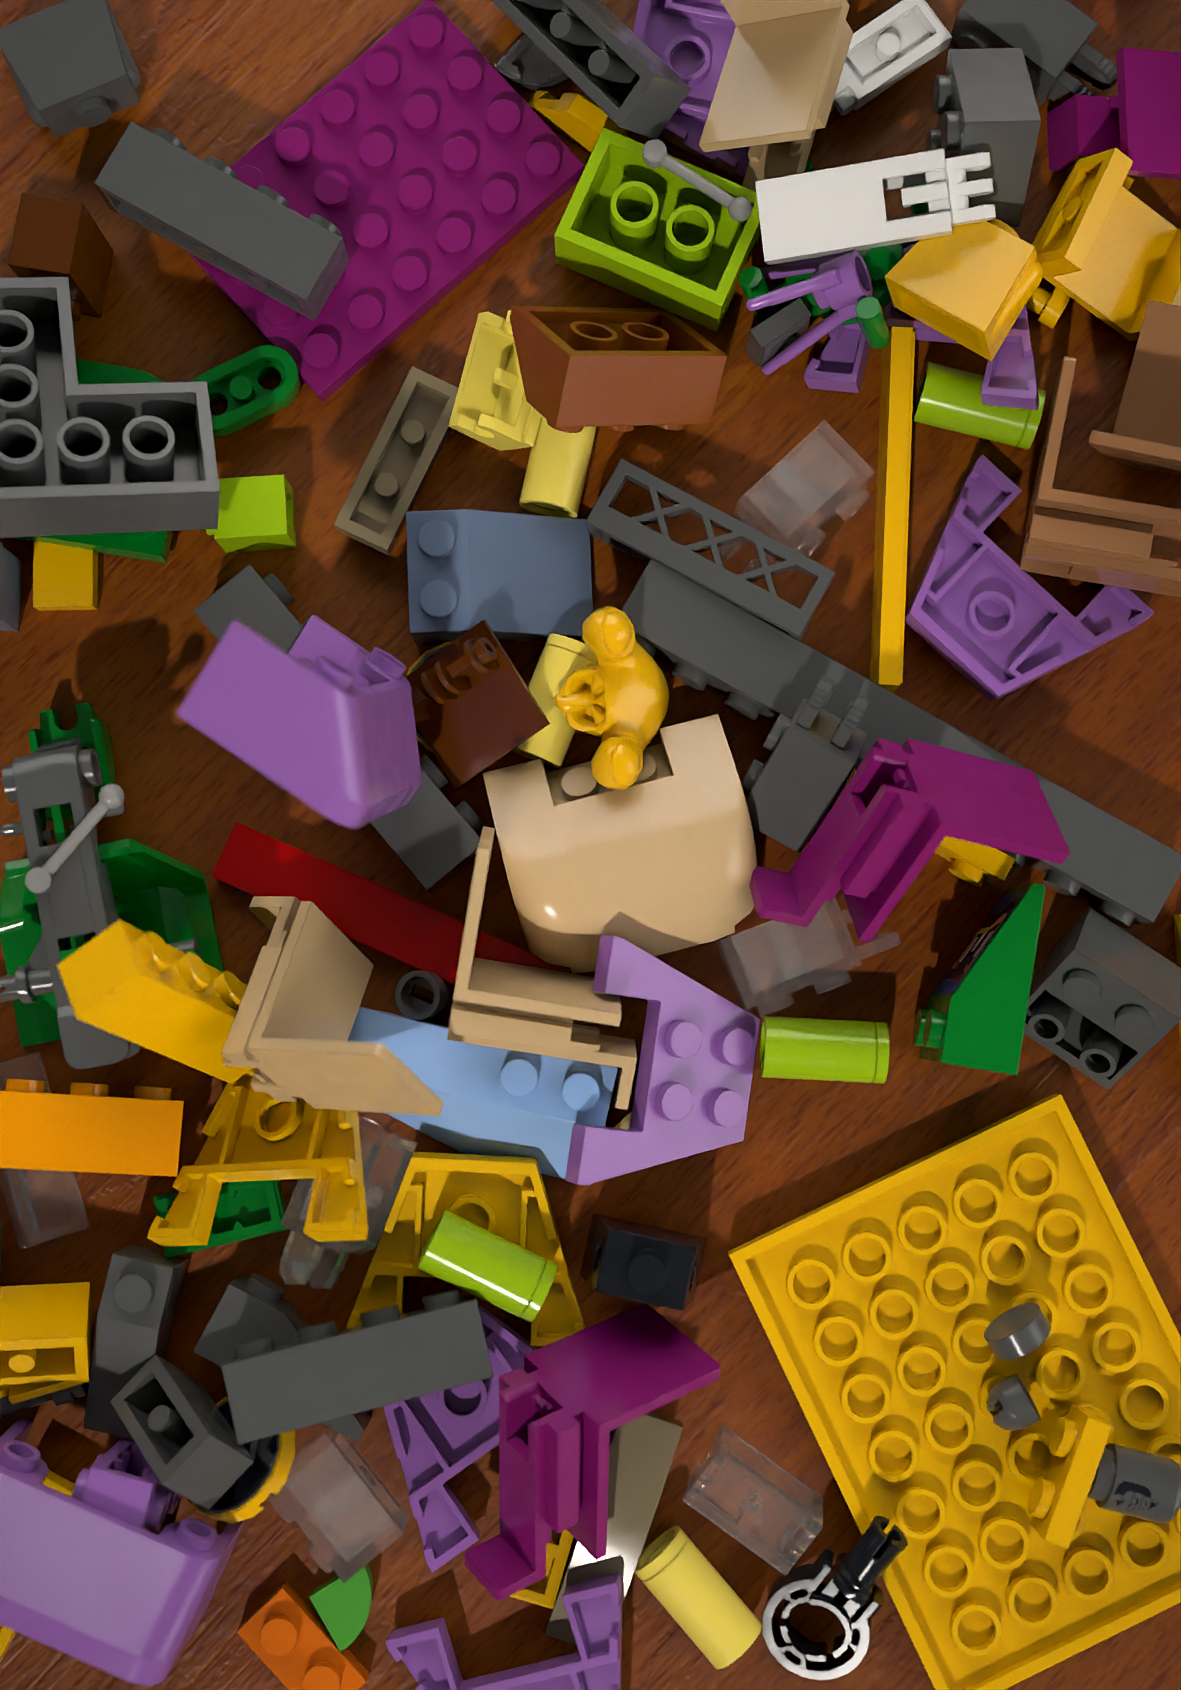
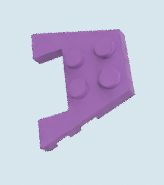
(694, 44)
(1007, 379)
(991, 614)
(689, 1074)
(447, 1433)
(596, 1622)

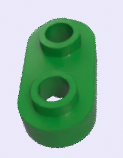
(241, 386)

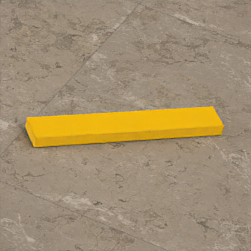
(892, 509)

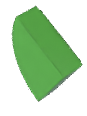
(344, 1605)

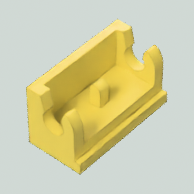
(491, 390)

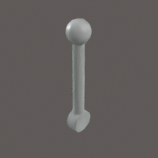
(656, 155)
(41, 878)

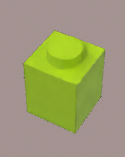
(255, 514)

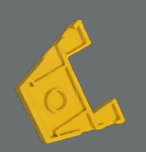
(271, 1140)
(491, 1192)

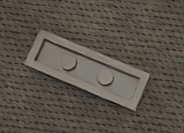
(399, 462)

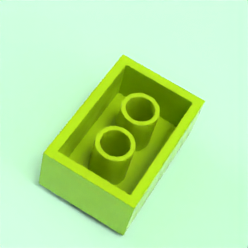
(656, 232)

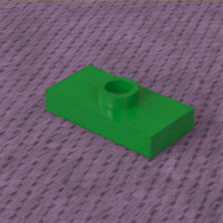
(241, 1213)

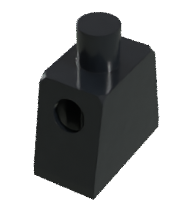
(642, 1262)

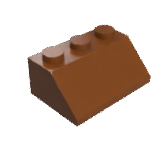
(615, 367)

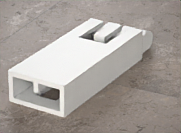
(846, 205)

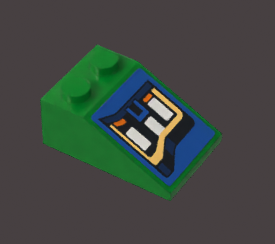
(983, 999)

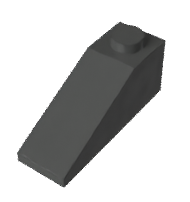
(255, 1311)
(131, 1327)

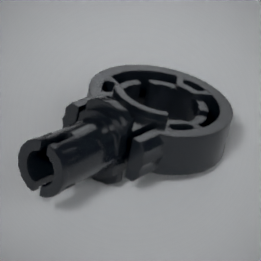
(842, 1589)

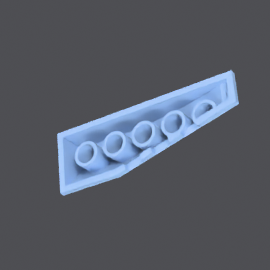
(491, 1095)

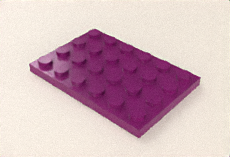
(423, 174)

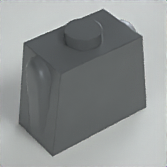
(71, 65)

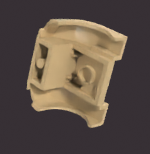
(640, 863)

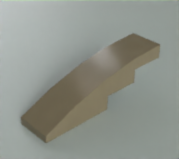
(637, 1474)

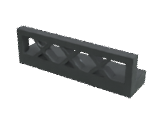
(643, 543)

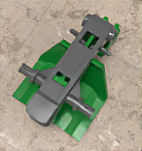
(89, 889)

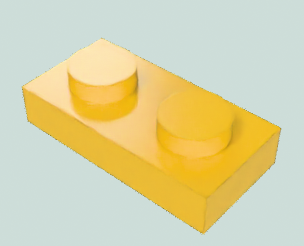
(1061, 1495)

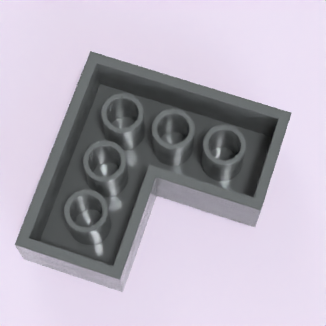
(93, 452)

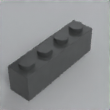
(603, 60)
(224, 220)
(356, 1367)

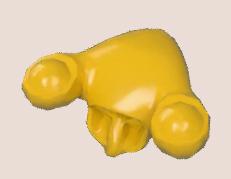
(615, 697)

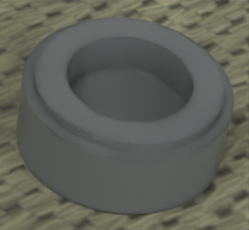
(1017, 1331)

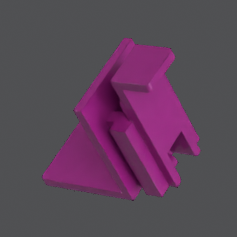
(1137, 121)
(894, 822)
(558, 1430)

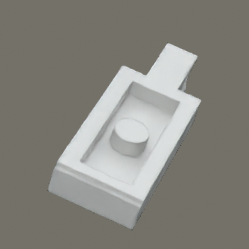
(888, 52)

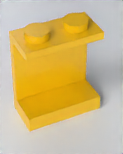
(1110, 246)

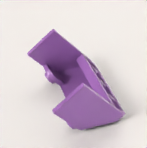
(313, 720)
(96, 1579)

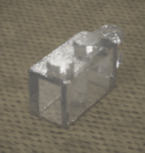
(804, 494)
(785, 957)

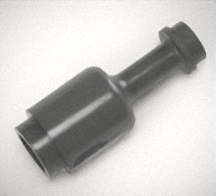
(1137, 1484)

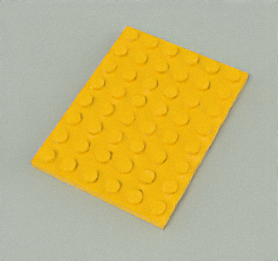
(886, 1349)

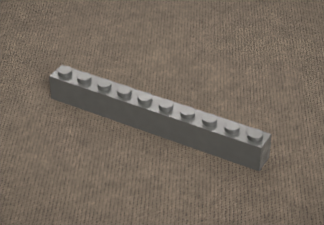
(773, 672)

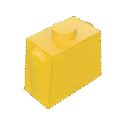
(968, 283)

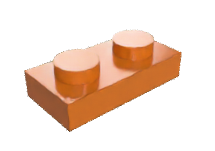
(299, 1646)

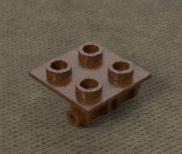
(473, 704)

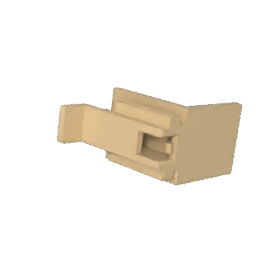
(777, 82)
(533, 1006)
(301, 1017)

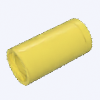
(557, 471)
(557, 661)
(697, 1597)

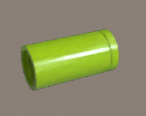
(953, 402)
(824, 1049)
(488, 1266)

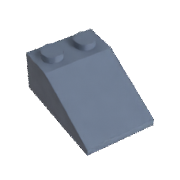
(498, 567)

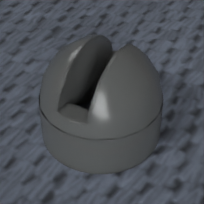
(418, 1006)
(1017, 1403)

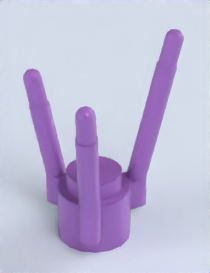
(837, 283)

